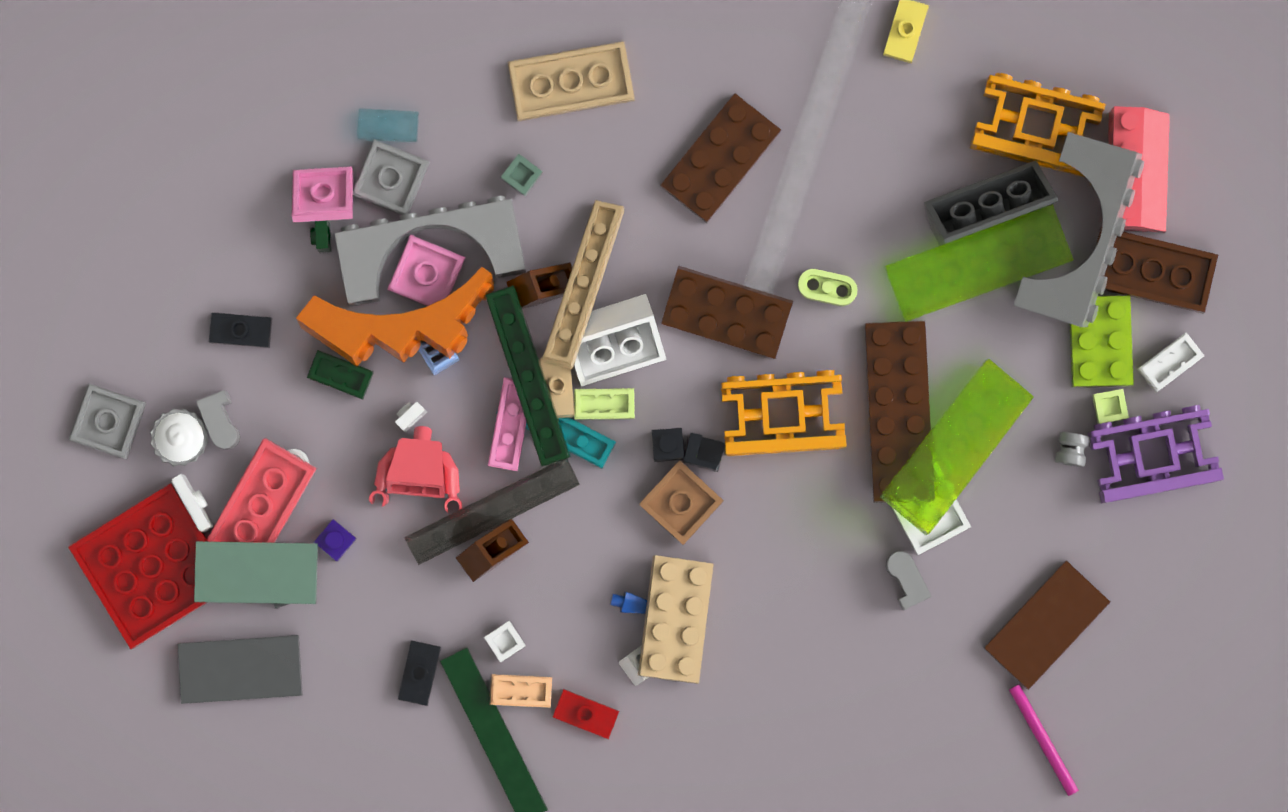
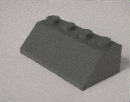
(989, 202)

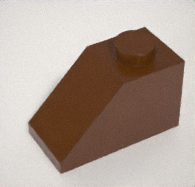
(541, 284)
(492, 550)

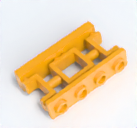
(1031, 149)
(784, 436)

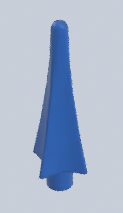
(629, 603)

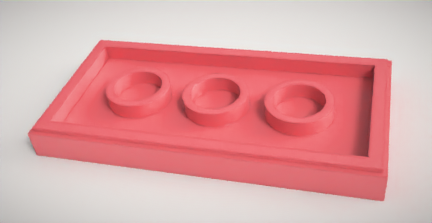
(263, 496)

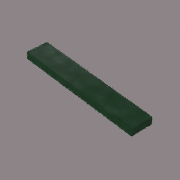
(527, 376)
(493, 733)

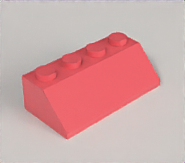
(1145, 133)

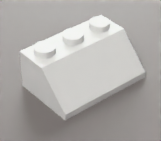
(618, 341)

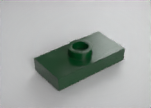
(340, 374)

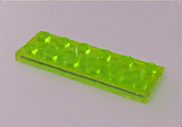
(978, 263)
(956, 447)

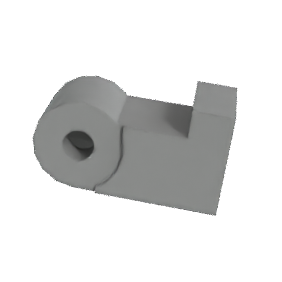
(217, 420)
(909, 579)

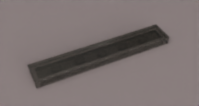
(492, 511)

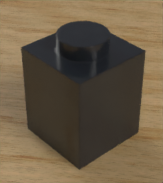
(667, 444)

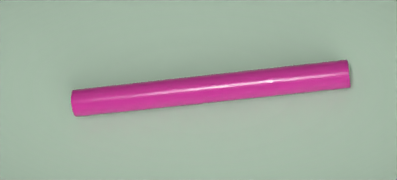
(1043, 740)

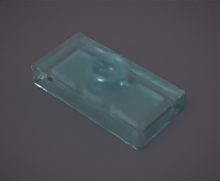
(388, 125)

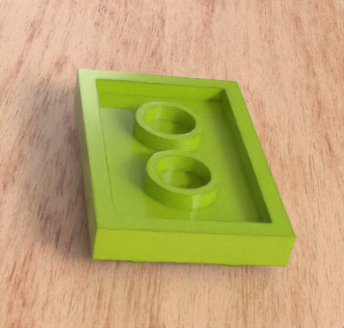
(1104, 349)

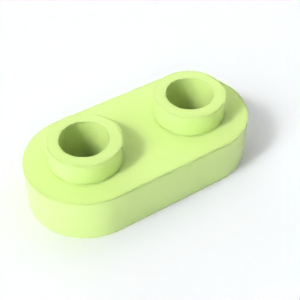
(827, 286)

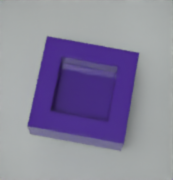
(335, 540)

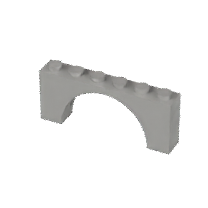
(1112, 175)
(366, 249)

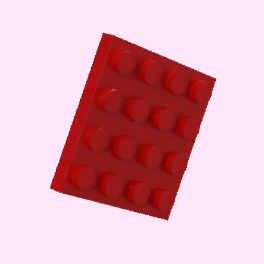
(144, 565)

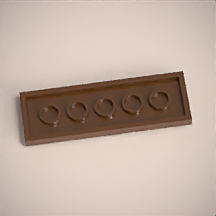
(896, 396)

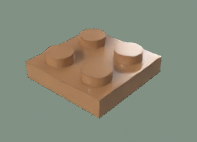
(681, 502)

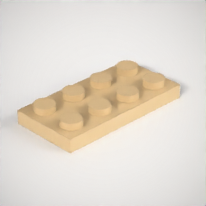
(675, 619)

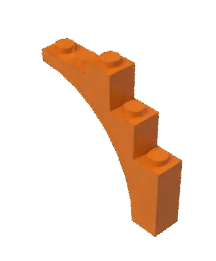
(399, 334)

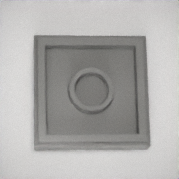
(390, 178)
(107, 421)

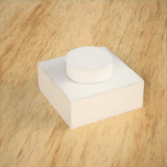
(409, 415)
(505, 641)

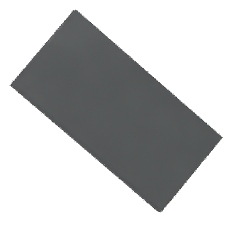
(240, 669)

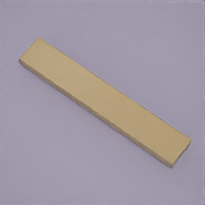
(583, 284)

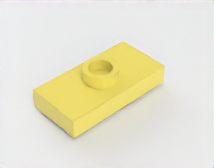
(906, 30)

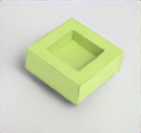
(1110, 406)

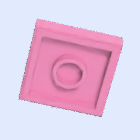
(322, 194)
(425, 272)

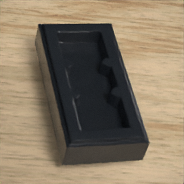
(240, 330)
(419, 673)

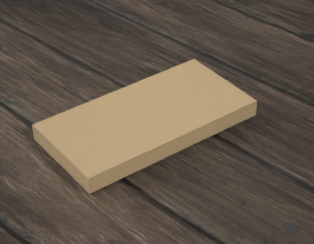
(571, 81)

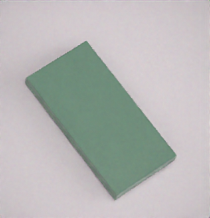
(256, 572)

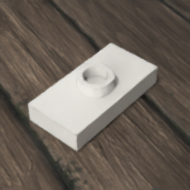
(1171, 362)
(193, 502)

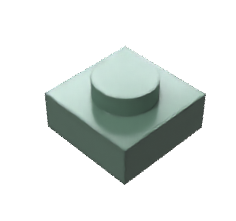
(521, 175)

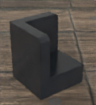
(703, 452)

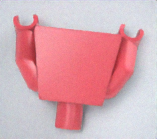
(417, 469)

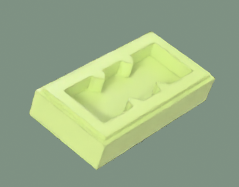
(604, 404)

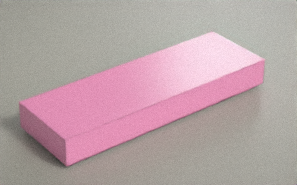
(508, 430)

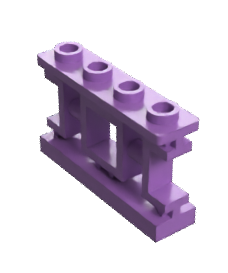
(1159, 477)

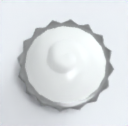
(179, 437)

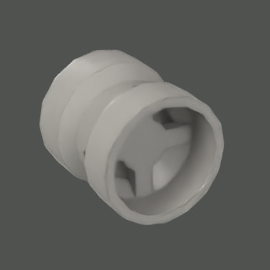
(1071, 456)

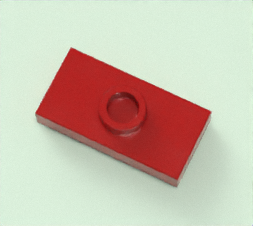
(586, 714)

